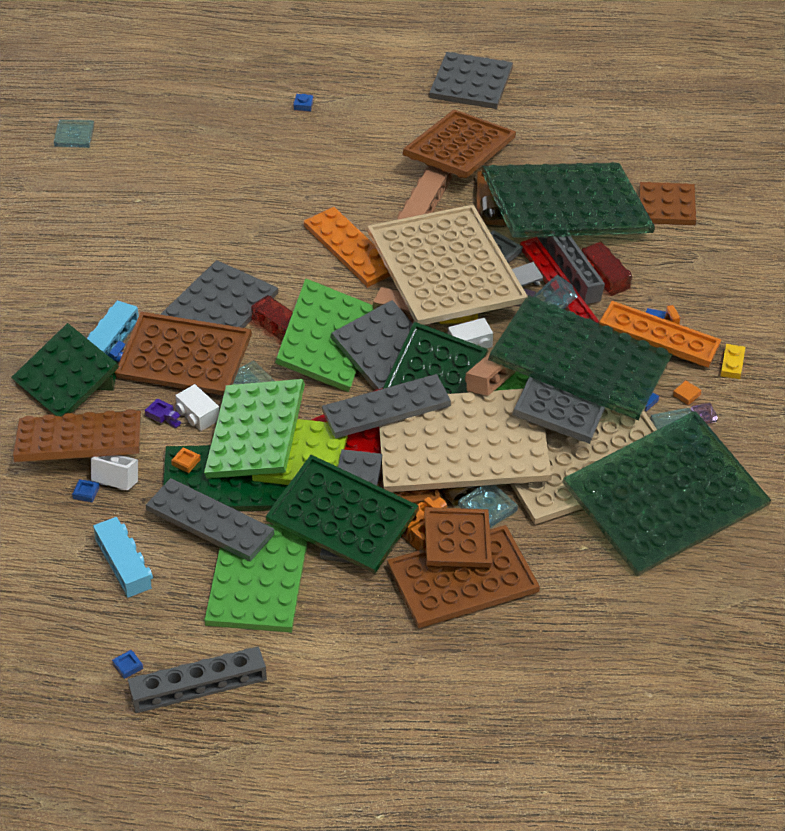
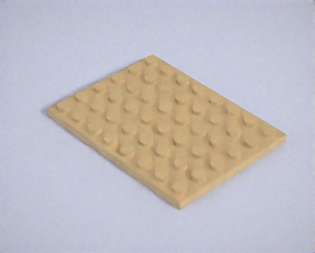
(446, 265)
(464, 446)
(567, 455)

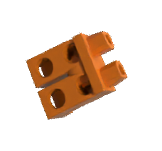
(416, 529)

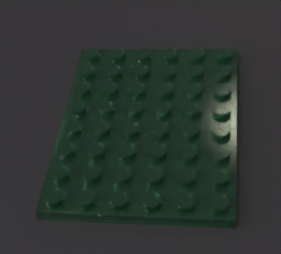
(567, 199)
(581, 357)
(666, 492)

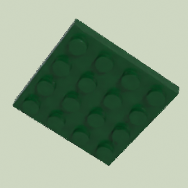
(432, 353)
(65, 371)

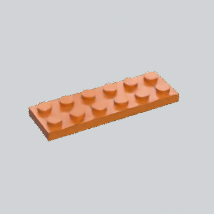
(348, 245)
(662, 333)

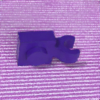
(163, 411)

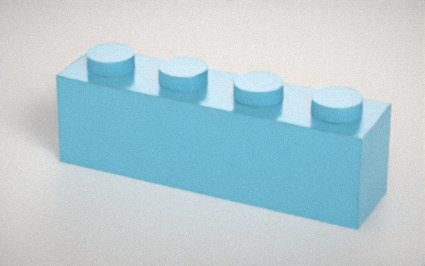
(114, 326)
(123, 557)

